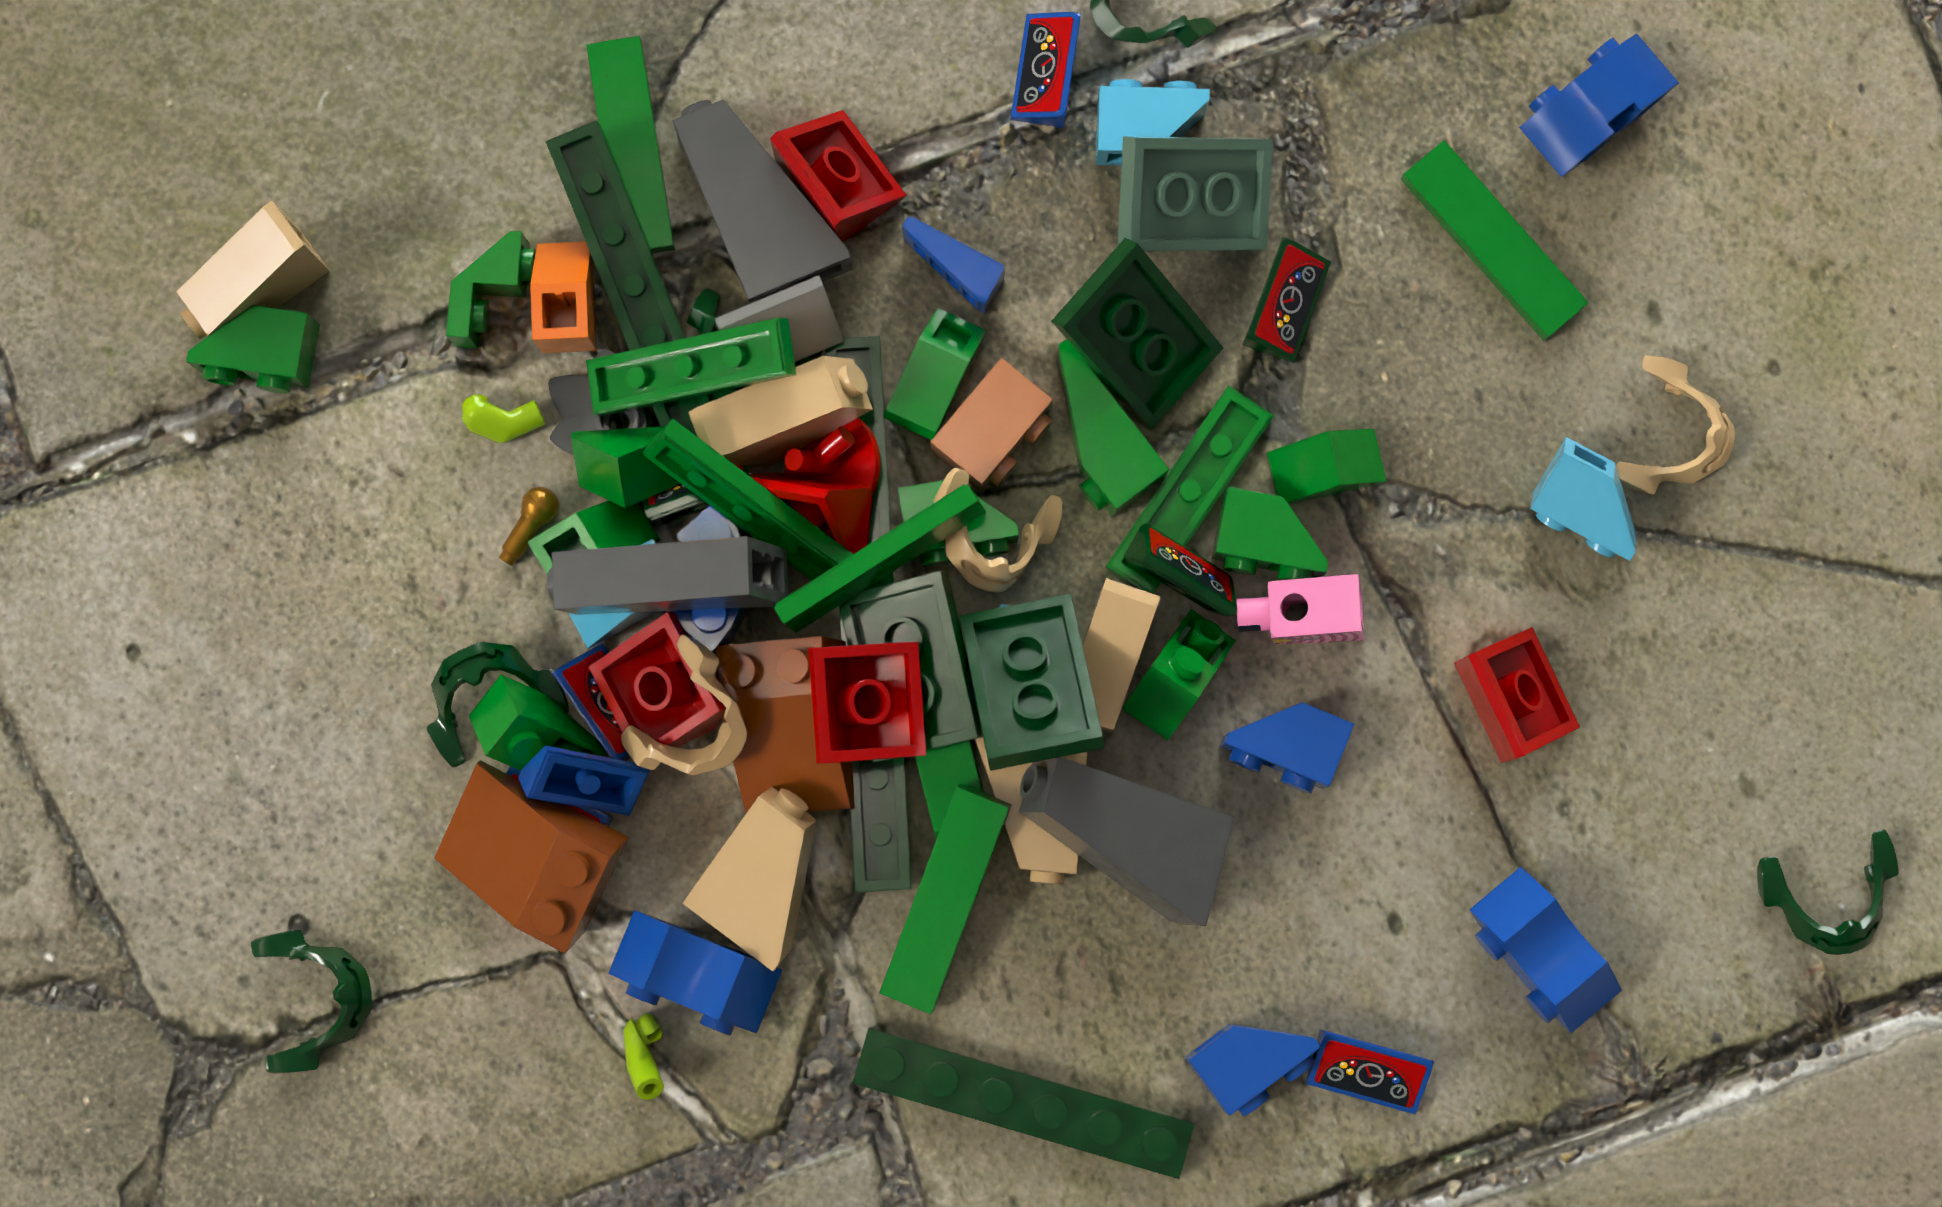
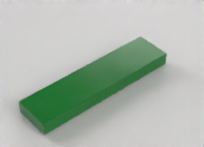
(630, 130)
(1494, 240)
(691, 367)
(1196, 479)
(743, 500)
(879, 558)
(945, 898)

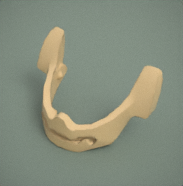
(1719, 437)
(996, 574)
(731, 735)

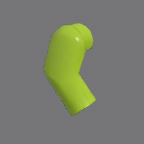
(498, 424)
(639, 1060)

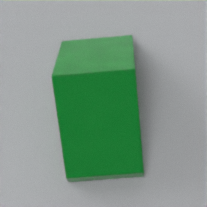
(1326, 465)
(614, 466)

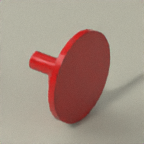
(841, 456)

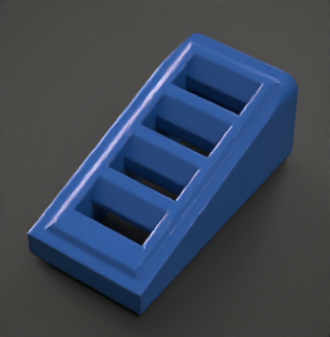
(963, 267)

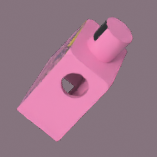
(1332, 612)

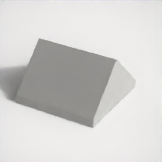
(806, 308)

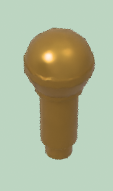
(537, 509)

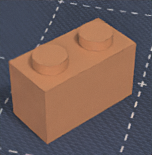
(993, 426)

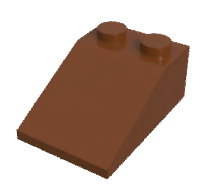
(775, 699)
(530, 857)

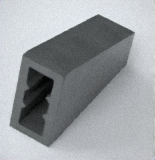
(758, 210)
(669, 577)
(1136, 835)

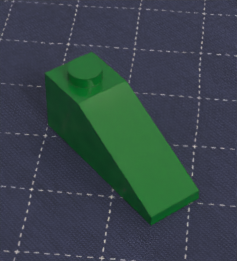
(1107, 444)

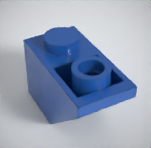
(1295, 741)
(1246, 1060)

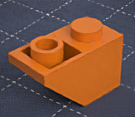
(563, 298)

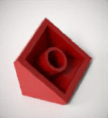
(837, 172)
(832, 506)
(652, 686)
(1516, 695)
(867, 702)

